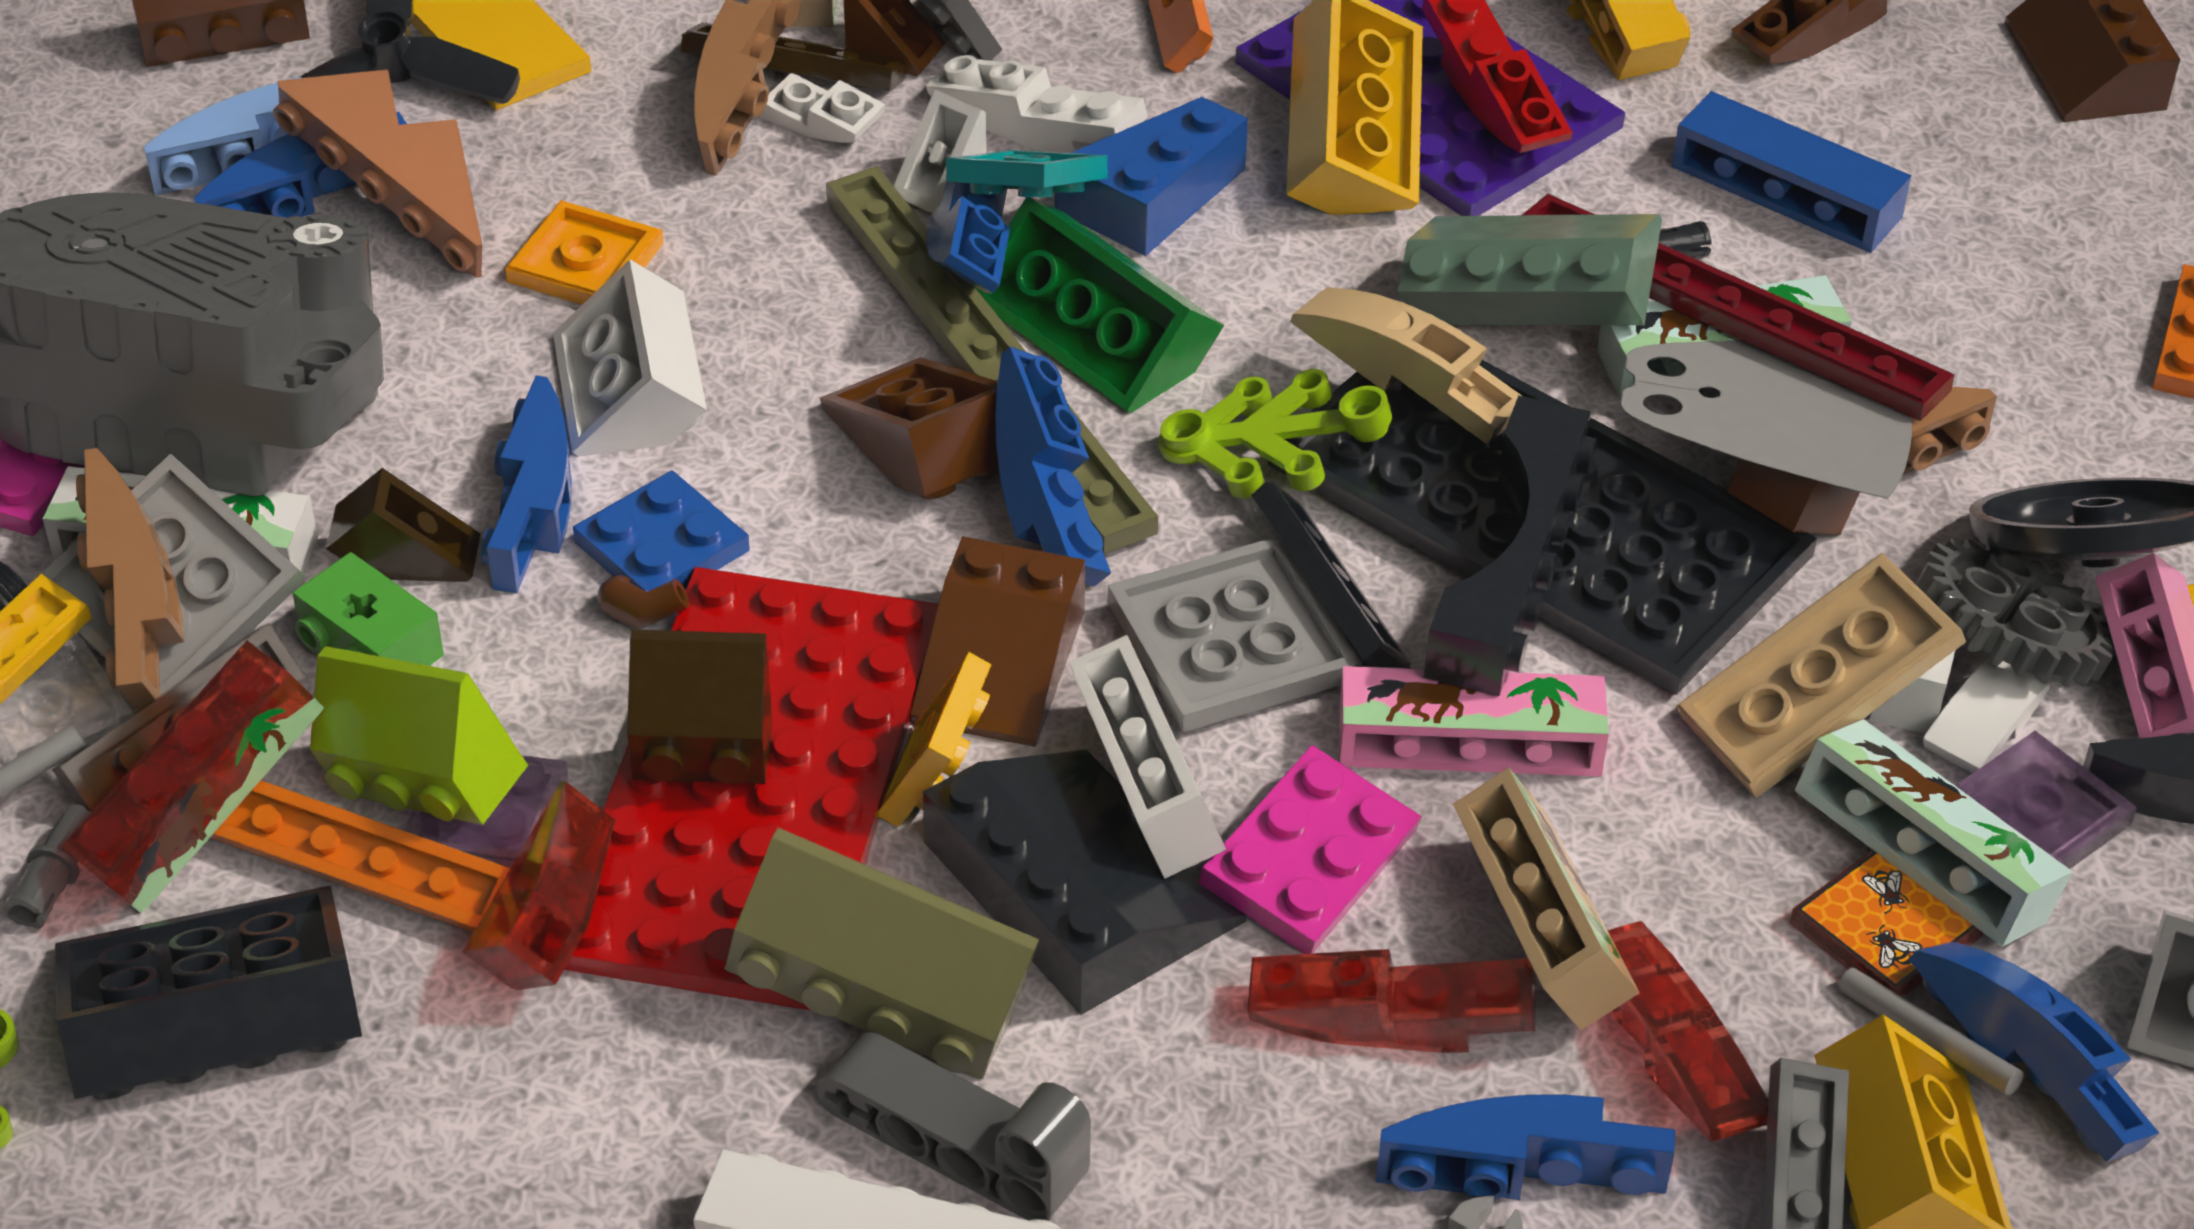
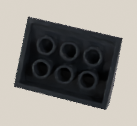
(1064, 860)
(203, 993)

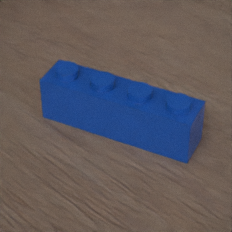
(1791, 171)

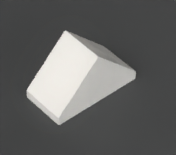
(946, 131)

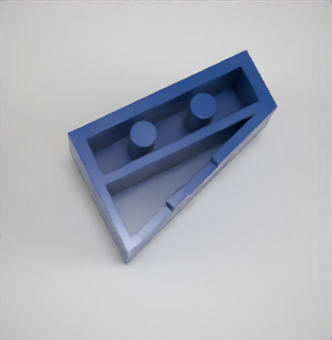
(1160, 173)

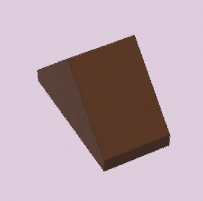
(891, 30)
(1792, 500)

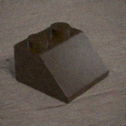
(699, 706)

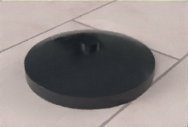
(2088, 519)

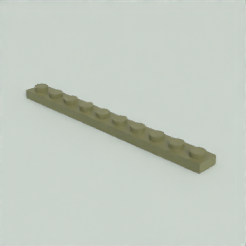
(973, 334)

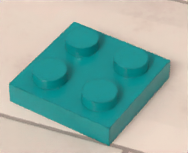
(1028, 171)

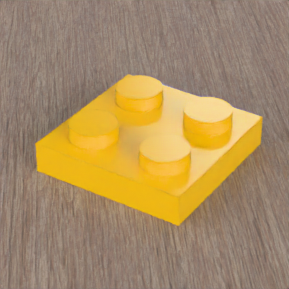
(937, 739)

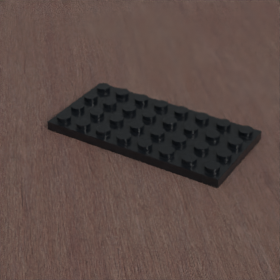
(1652, 558)

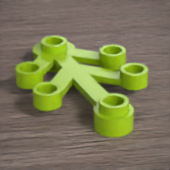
(1201, 437)

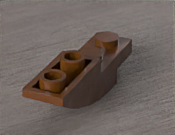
(1801, 28)

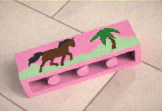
(1423, 724)

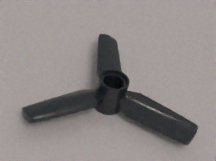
(431, 60)

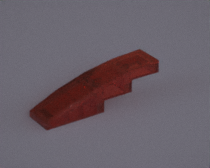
(1685, 1040)

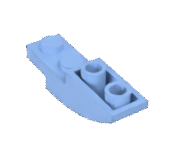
(212, 140)

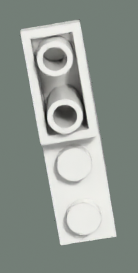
(1032, 112)

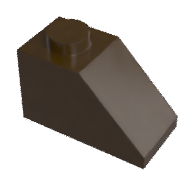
(402, 533)

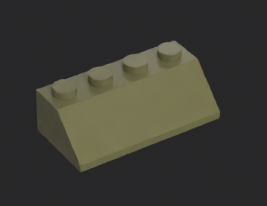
(880, 954)

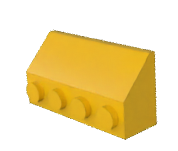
(1354, 108)

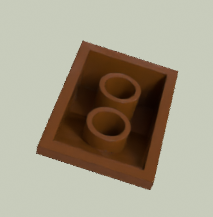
(921, 424)
(1015, 613)

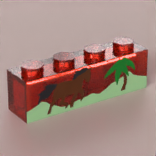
(193, 776)

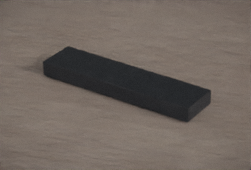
(1330, 578)

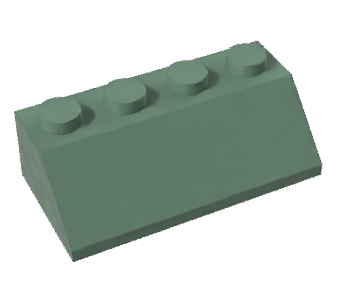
(1532, 269)

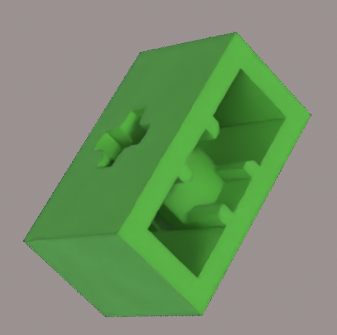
(365, 613)

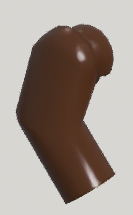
(637, 607)

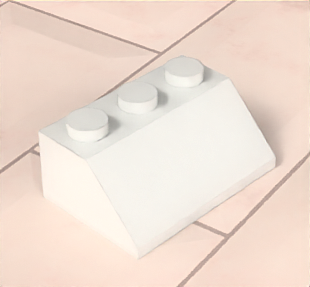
(629, 365)

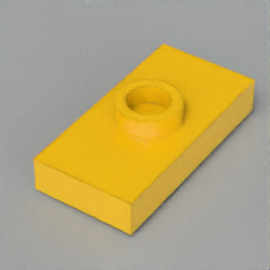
(35, 629)

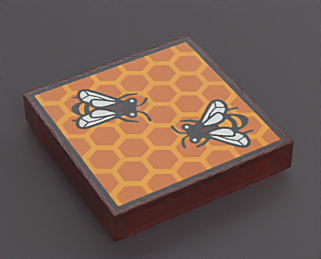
(1877, 919)

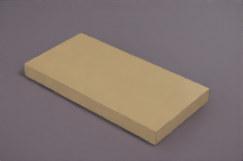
(1820, 673)

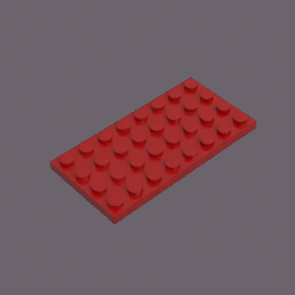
(691, 850)

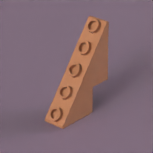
(406, 167)

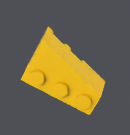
(1634, 34)

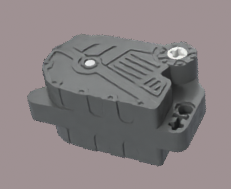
(182, 334)

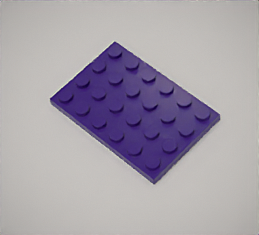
(1458, 154)

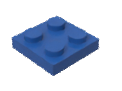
(661, 534)

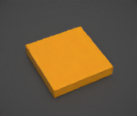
(580, 251)

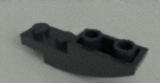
(2149, 773)

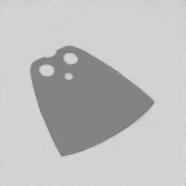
(1773, 414)

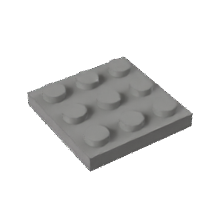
(220, 564)
(1231, 633)

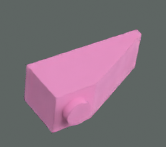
(2153, 641)

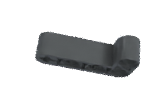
(1006, 1153)

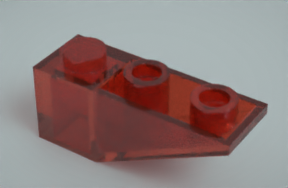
(545, 895)

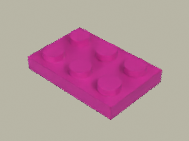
(1309, 850)

